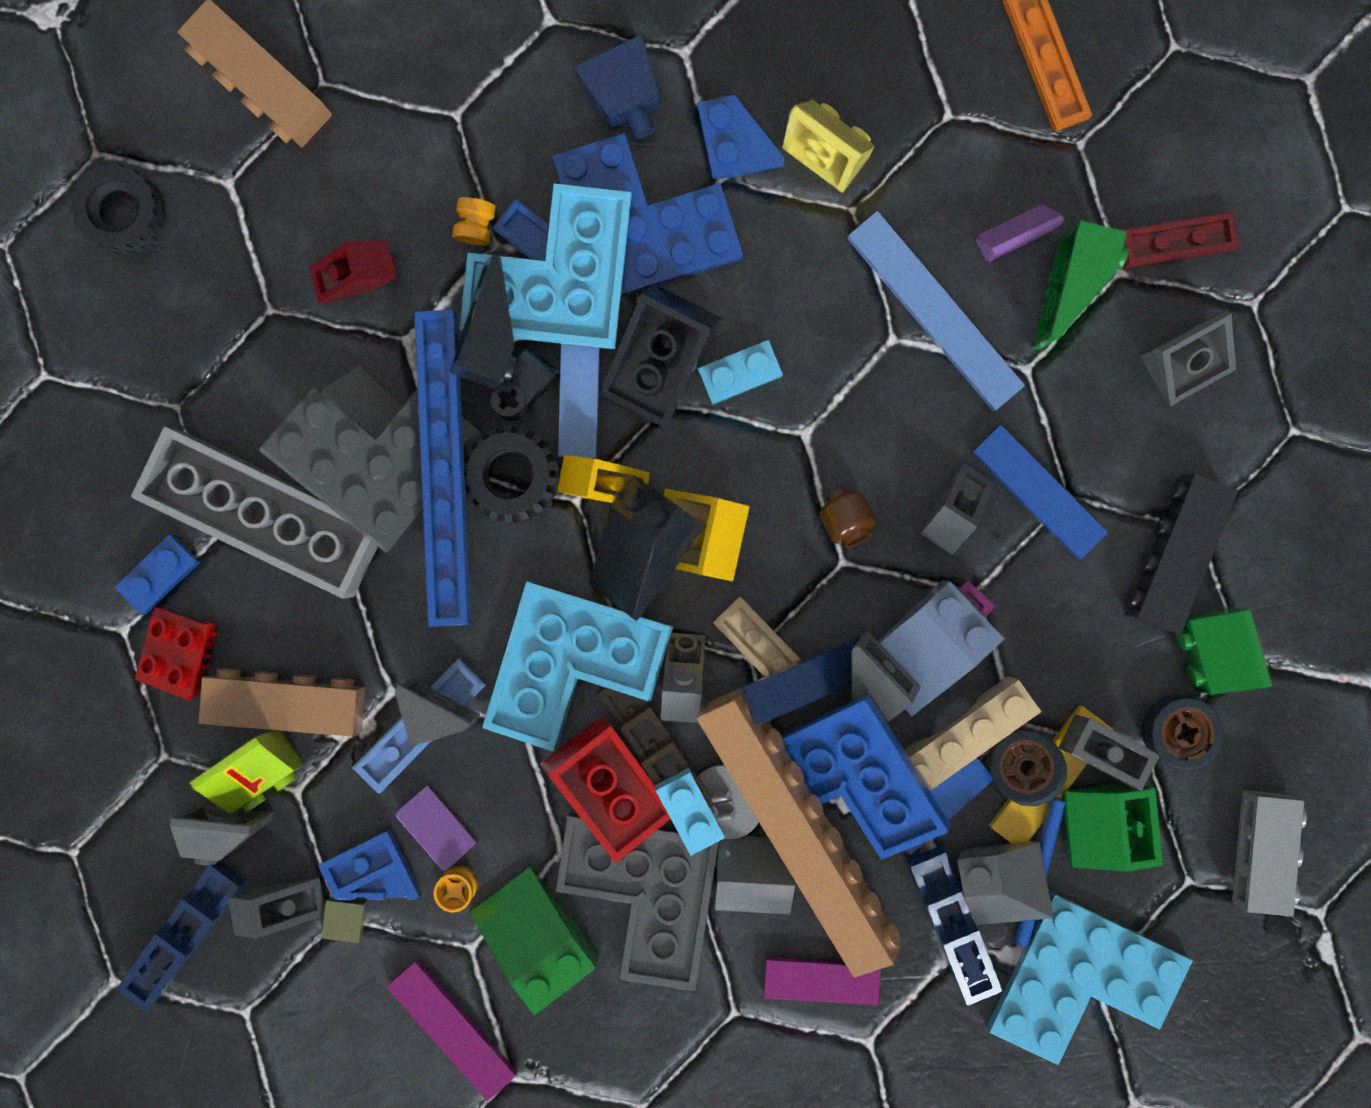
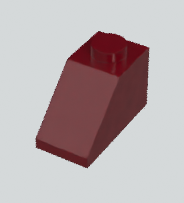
(352, 270)

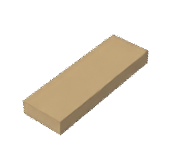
(754, 638)

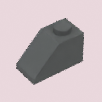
(958, 509)
(882, 677)
(276, 907)

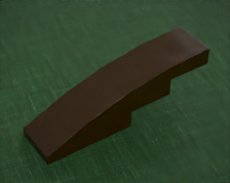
(648, 737)

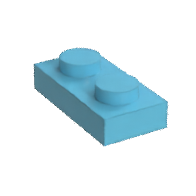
(740, 372)
(689, 811)

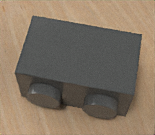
(1108, 752)

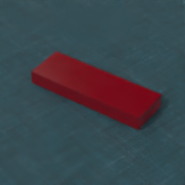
(1181, 239)

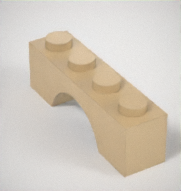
(985, 724)

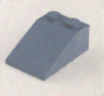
(940, 641)

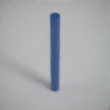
(1047, 843)

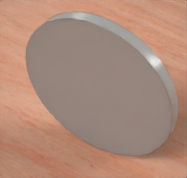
(730, 805)

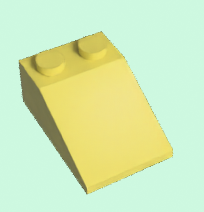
(826, 143)

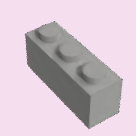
(1269, 853)

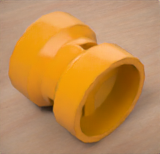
(473, 221)
(450, 894)

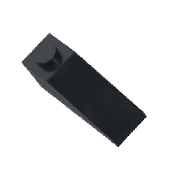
(487, 334)

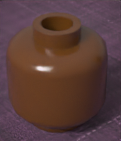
(847, 517)

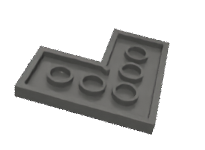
(359, 477)
(666, 896)

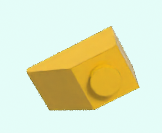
(595, 478)

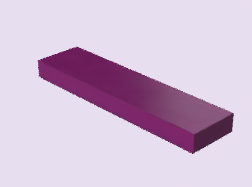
(452, 1029)

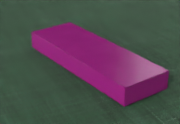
(818, 981)

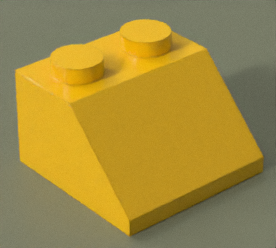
(719, 543)

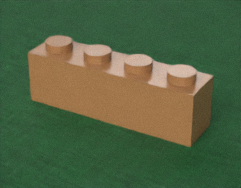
(255, 73)
(282, 704)

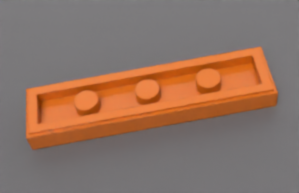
(1048, 62)

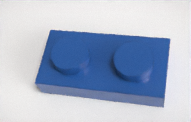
(157, 574)

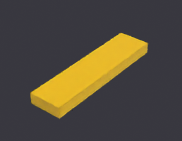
(1020, 822)

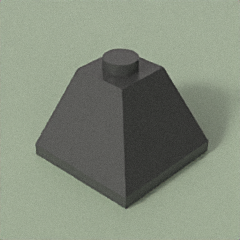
(212, 833)
(1005, 882)

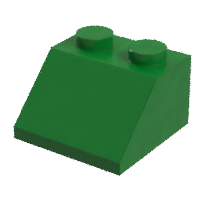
(1223, 651)

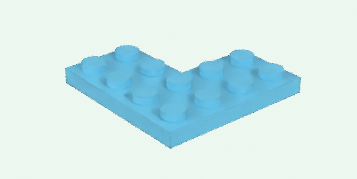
(579, 285)
(562, 641)
(1078, 959)

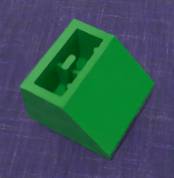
(1112, 827)

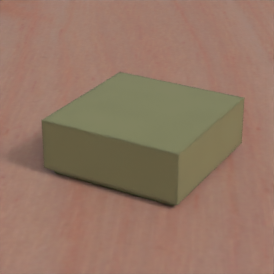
(344, 920)

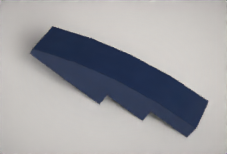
(800, 683)
(954, 925)
(180, 936)

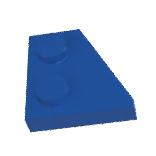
(735, 140)
(370, 871)

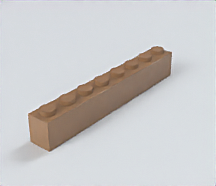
(801, 834)

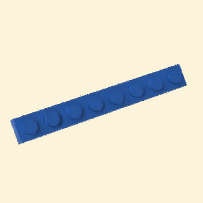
(442, 470)

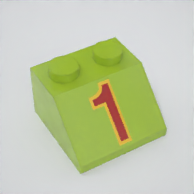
(250, 772)

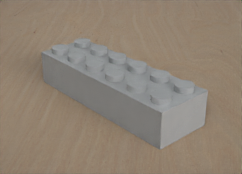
(254, 512)

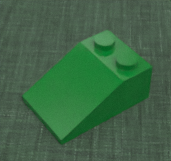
(1081, 268)
(534, 940)

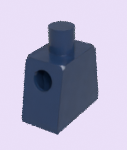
(622, 86)

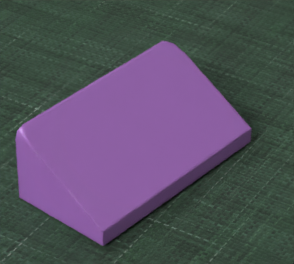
(1018, 232)
(435, 828)

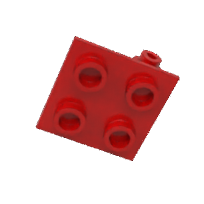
(175, 653)

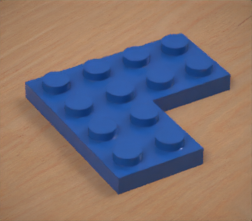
(662, 238)
(861, 760)

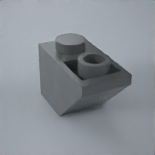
(683, 678)

